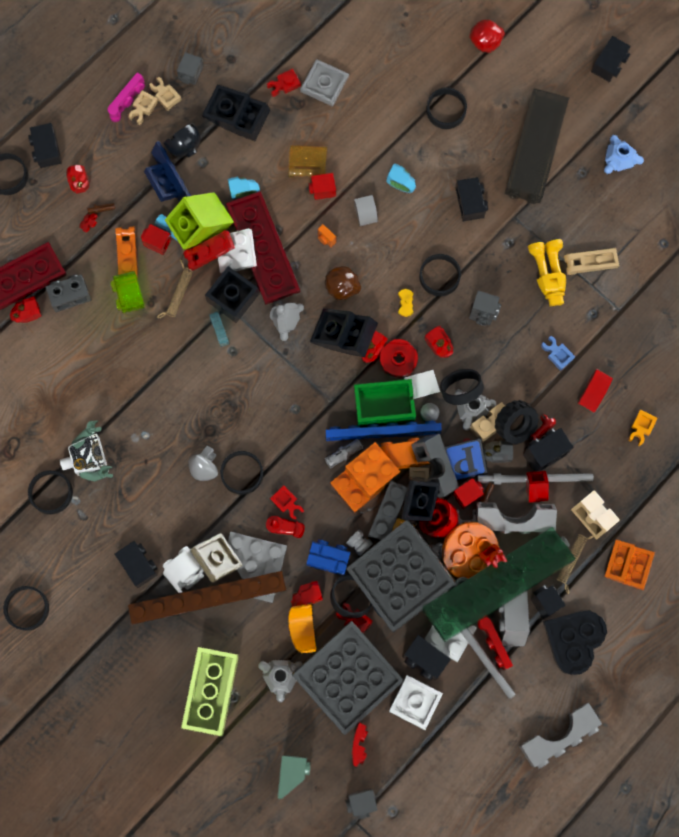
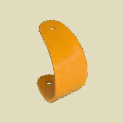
(301, 628)

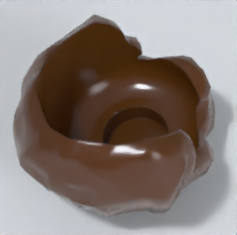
(342, 283)

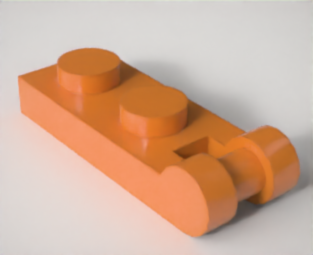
(126, 250)

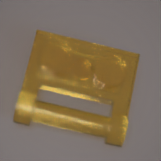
(307, 156)

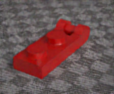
(209, 250)
(494, 642)

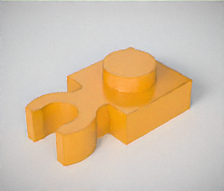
(643, 425)

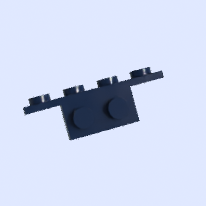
(165, 177)

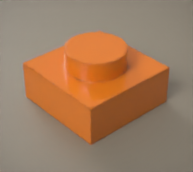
(326, 236)

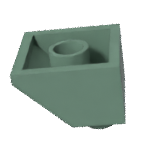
(292, 773)

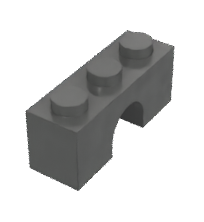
(432, 450)
(388, 511)

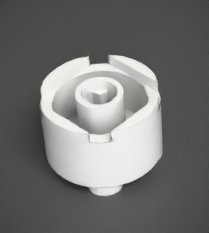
(183, 570)

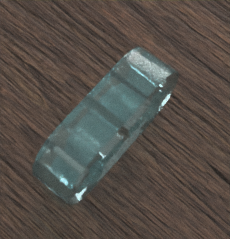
(219, 329)

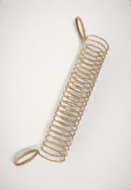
(182, 287)
(590, 537)

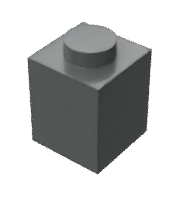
(190, 69)

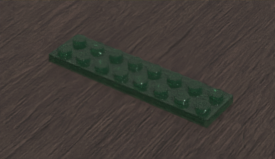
(498, 586)

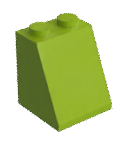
(198, 219)

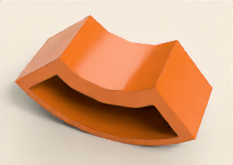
(402, 454)

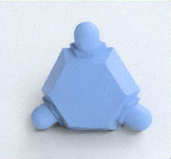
(620, 156)

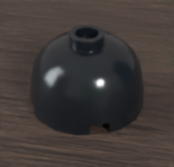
(184, 141)

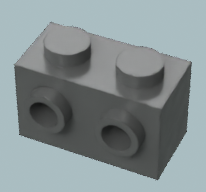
(68, 293)
(485, 308)
(361, 803)

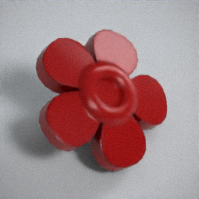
(89, 221)

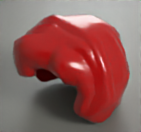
(486, 35)

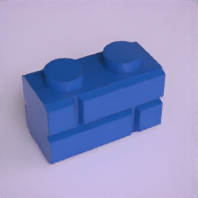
(328, 557)

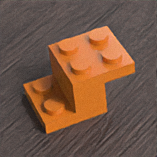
(365, 477)

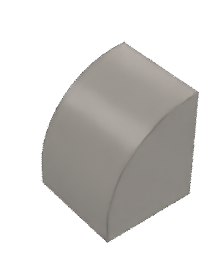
(365, 210)

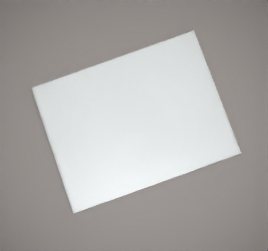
(424, 384)

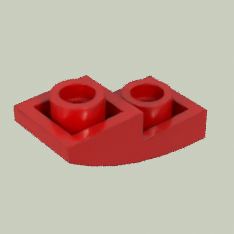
(595, 390)
(358, 753)

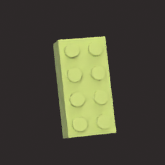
(210, 691)

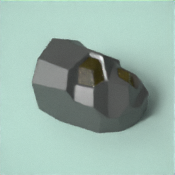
(498, 452)

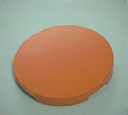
(463, 546)

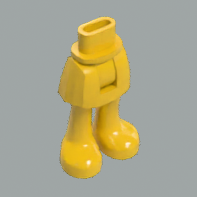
(552, 284)

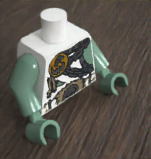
(87, 455)

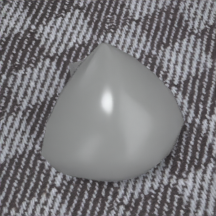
(202, 466)

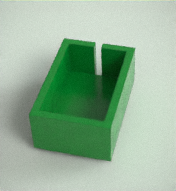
(384, 402)

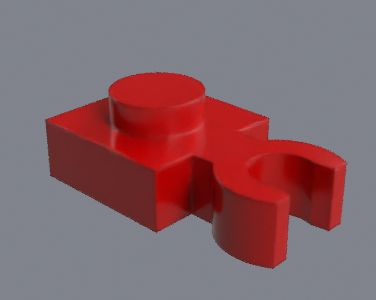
(286, 81)
(285, 500)
(492, 556)
(362, 623)

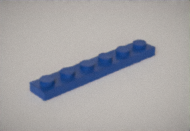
(391, 430)

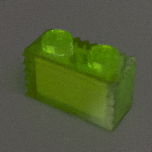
(128, 292)

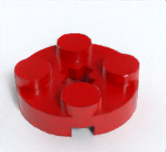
(407, 352)

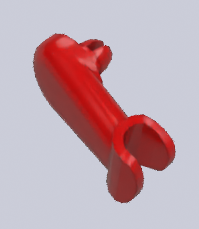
(547, 425)
(282, 526)

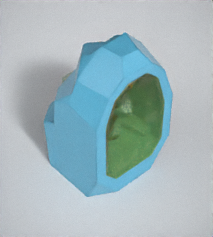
(401, 179)
(242, 187)

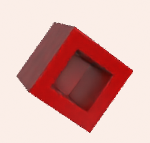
(322, 186)
(156, 239)
(537, 486)
(468, 493)

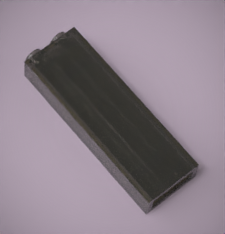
(536, 146)

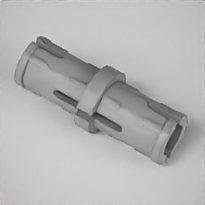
(343, 453)

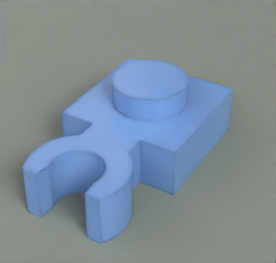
(560, 355)

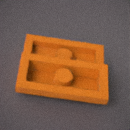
(629, 565)

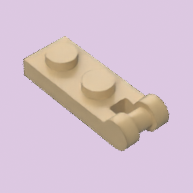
(591, 261)

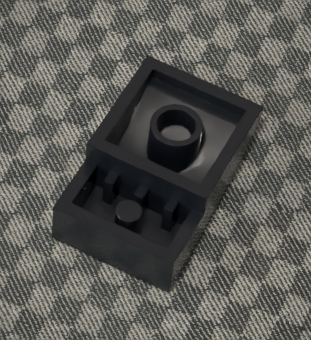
(236, 112)
(344, 332)

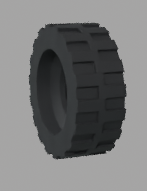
(525, 428)

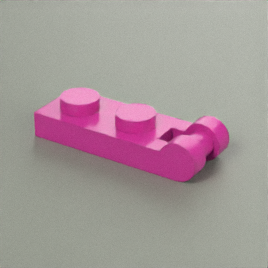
(126, 97)

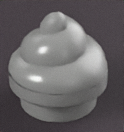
(429, 412)

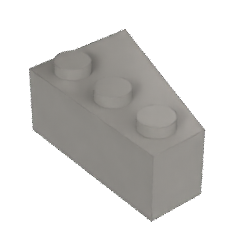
(515, 621)

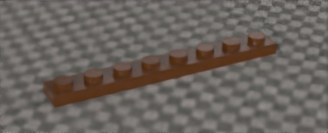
(207, 597)

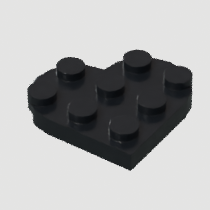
(574, 640)

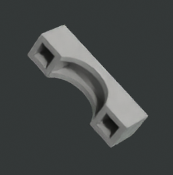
(537, 520)
(582, 722)

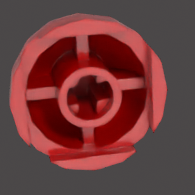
(443, 521)

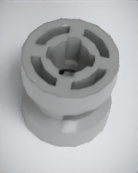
(361, 544)

